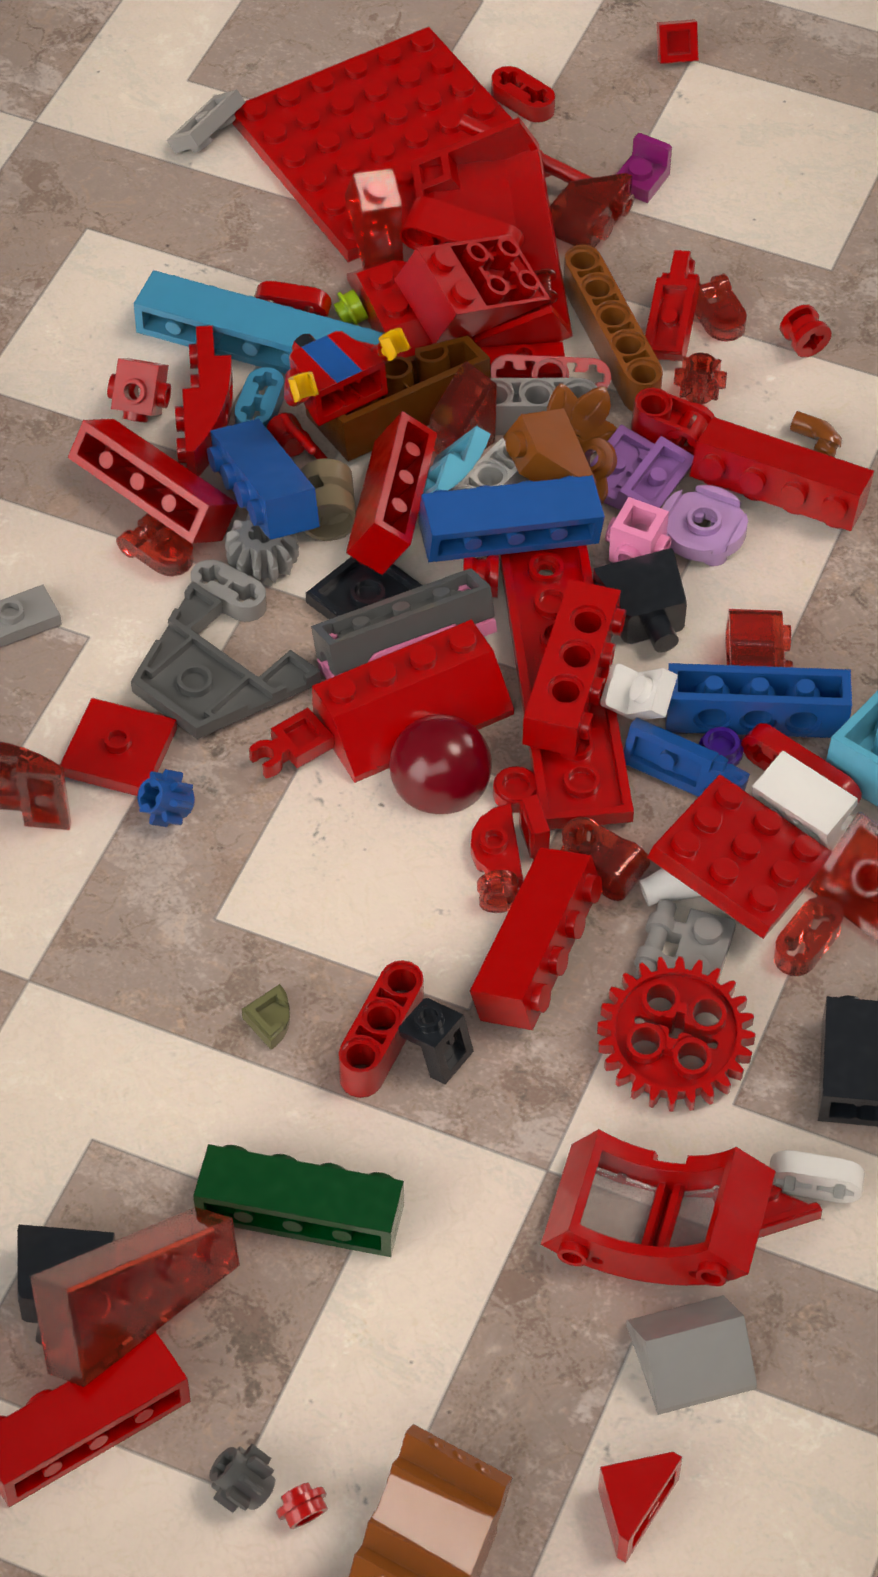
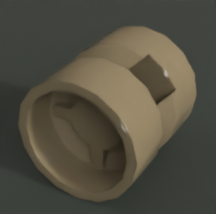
(334, 498)

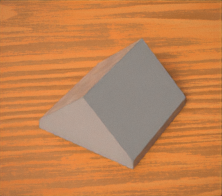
(693, 1353)

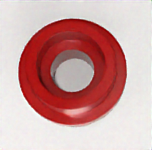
(302, 1505)

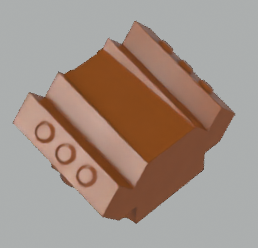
(433, 1513)

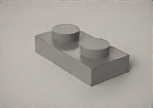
(213, 116)

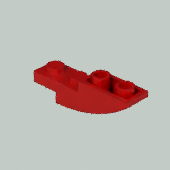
(206, 403)

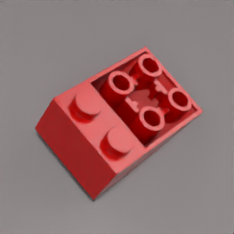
(469, 286)

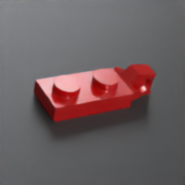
(673, 308)

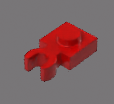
(294, 739)

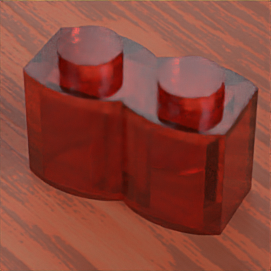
(757, 638)

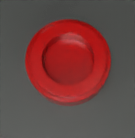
(512, 785)

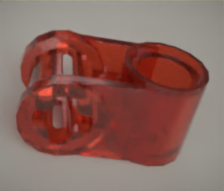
(616, 859)

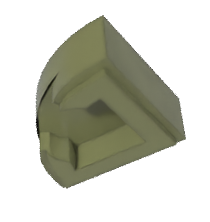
(269, 1016)

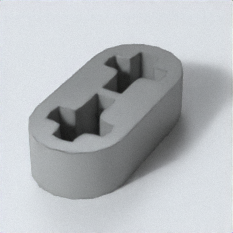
(230, 588)

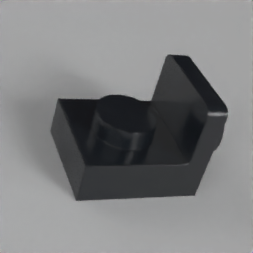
(441, 1035)

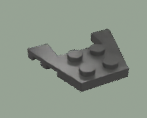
(202, 684)

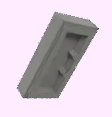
(27, 615)

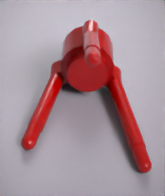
(292, 436)

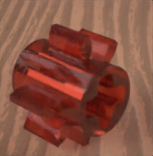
(700, 378)

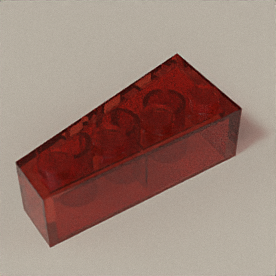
(127, 1290)

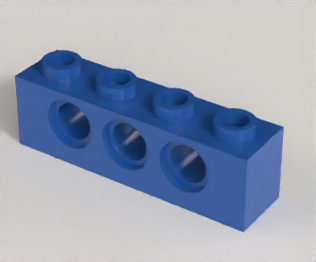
(740, 697)

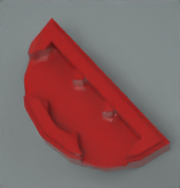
(495, 842)

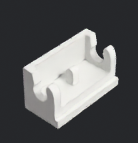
(806, 799)

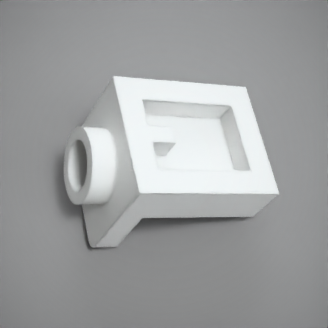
(638, 693)

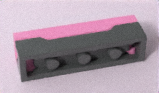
(402, 620)

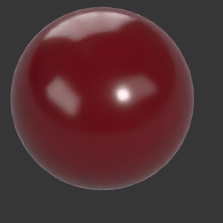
(440, 764)

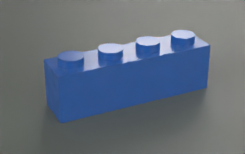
(263, 479)
(510, 518)

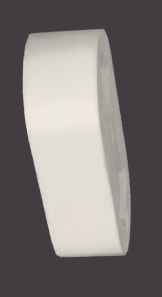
(817, 1176)

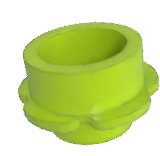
(350, 308)

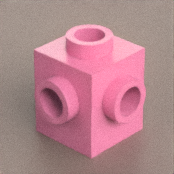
(637, 531)

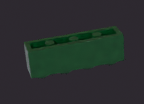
(301, 1199)

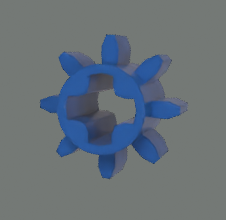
(166, 798)

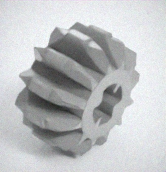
(256, 555)

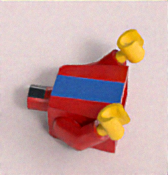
(339, 372)

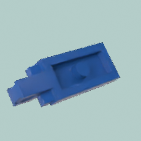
(677, 759)

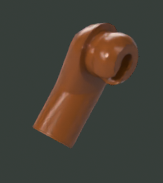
(817, 429)

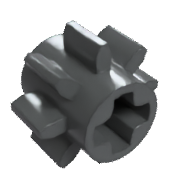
(242, 1478)

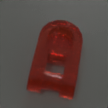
(726, 317)
(165, 554)

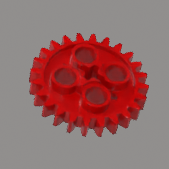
(661, 1071)

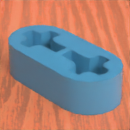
(252, 401)

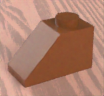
(546, 447)

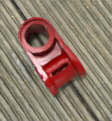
(669, 416)

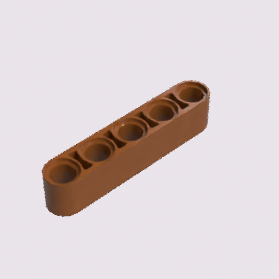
(610, 323)

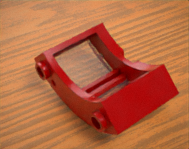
(657, 1217)

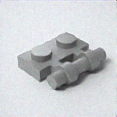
(700, 938)

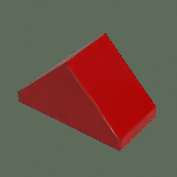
(634, 1495)

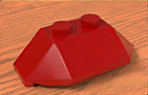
(386, 303)

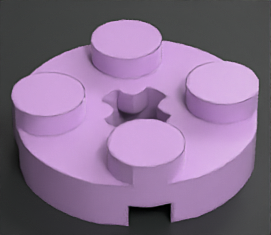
(706, 543)

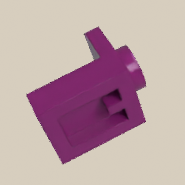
(648, 166)

